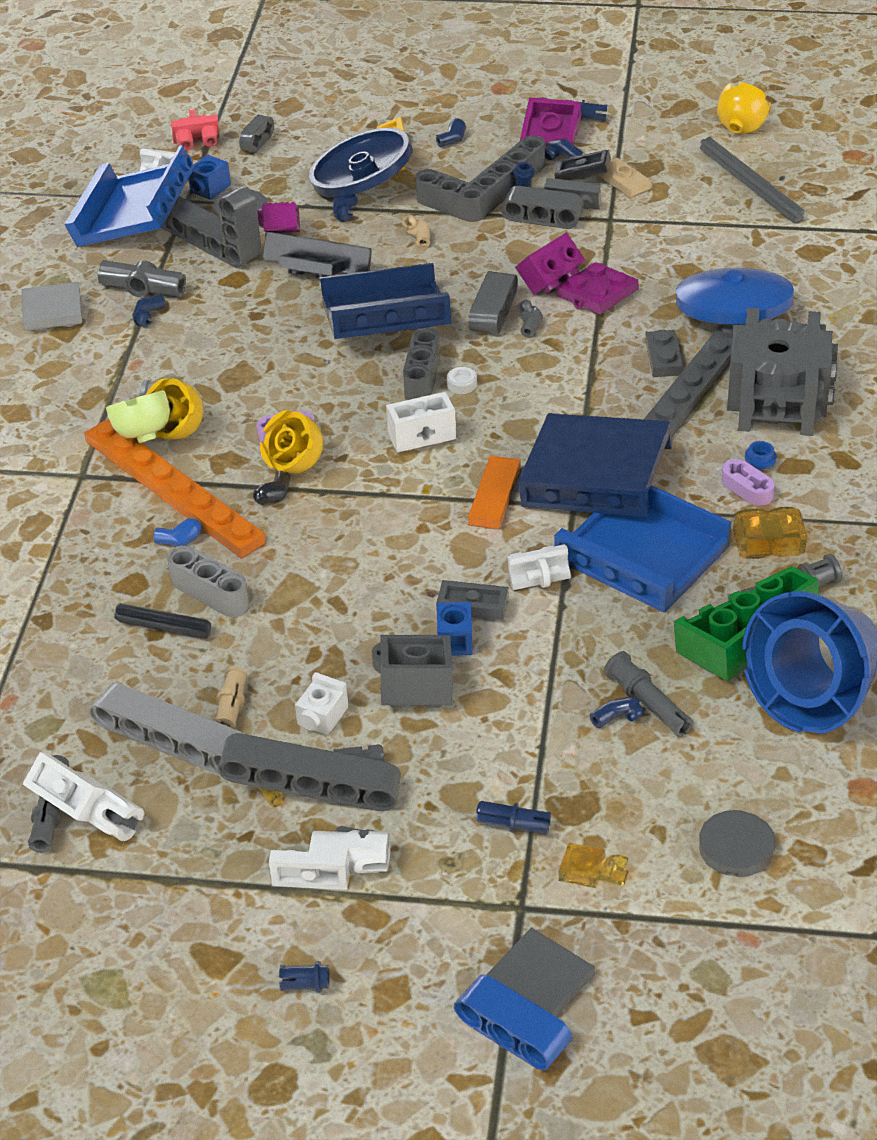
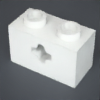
(421, 422)

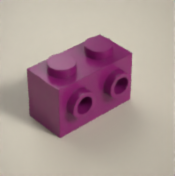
(550, 263)

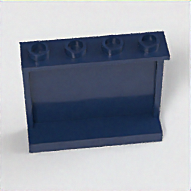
(384, 301)
(594, 464)

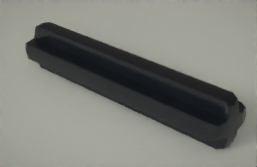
(162, 620)

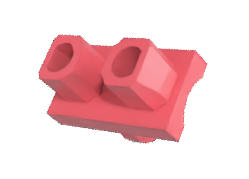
(195, 128)

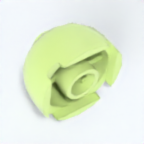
(140, 416)

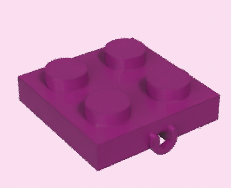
(597, 288)

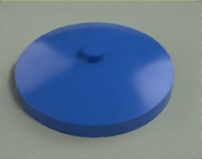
(727, 292)

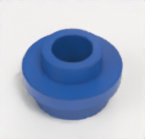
(760, 455)

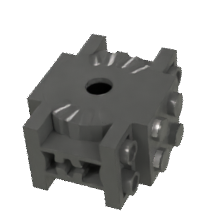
(782, 371)

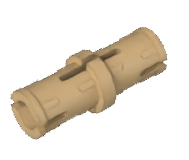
(231, 697)

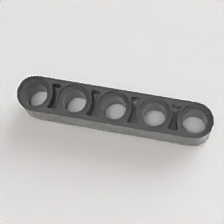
(309, 772)

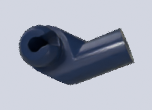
(453, 135)

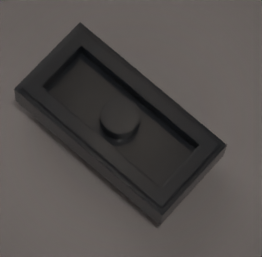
(583, 166)

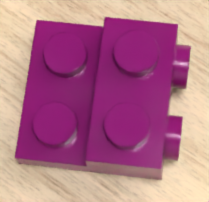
(552, 119)

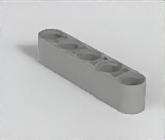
(161, 726)

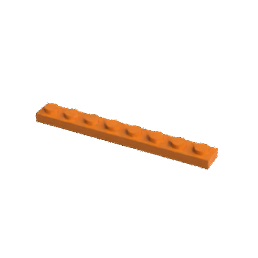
(177, 489)

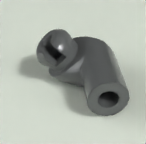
(531, 317)

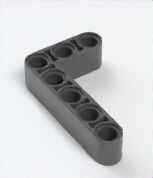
(480, 196)
(230, 237)

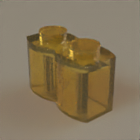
(769, 532)

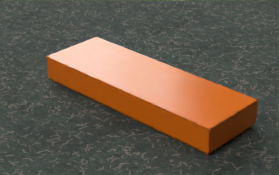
(494, 492)

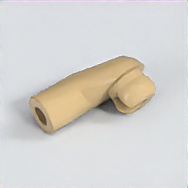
(417, 229)

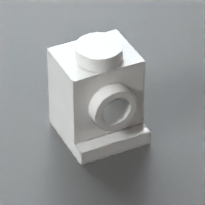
(322, 704)

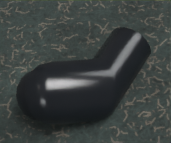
(273, 491)

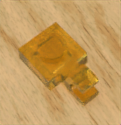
(588, 865)

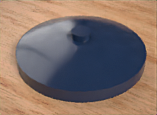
(360, 162)

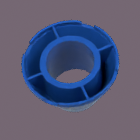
(788, 667)

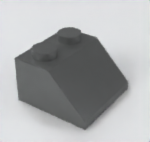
(416, 670)

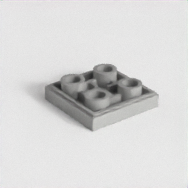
(51, 306)

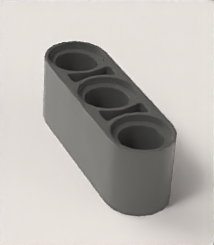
(542, 207)
(493, 302)
(421, 363)

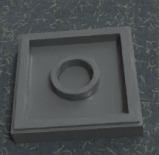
(543, 971)

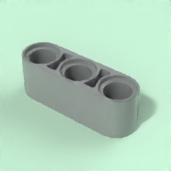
(208, 581)

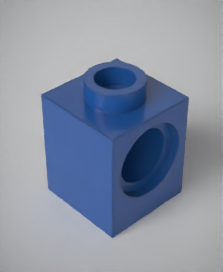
(209, 177)
(456, 621)

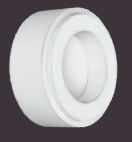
(461, 380)

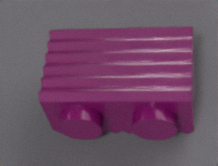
(279, 217)

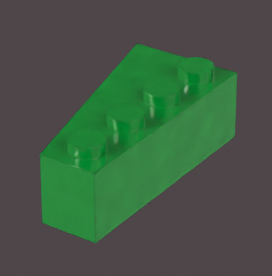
(718, 632)

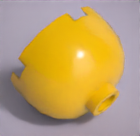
(742, 108)
(185, 408)
(291, 442)

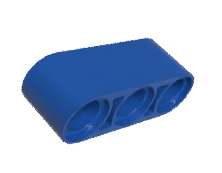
(513, 1022)

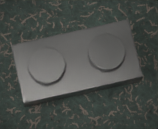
(587, 191)
(663, 353)
(485, 600)

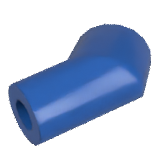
(179, 535)

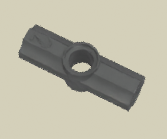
(142, 278)

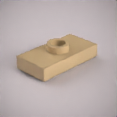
(626, 178)

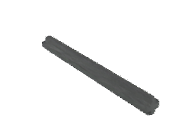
(752, 180)

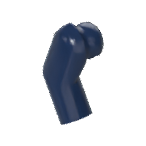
(561, 147)
(342, 205)
(144, 307)
(616, 707)

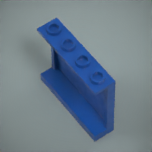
(129, 202)
(649, 555)

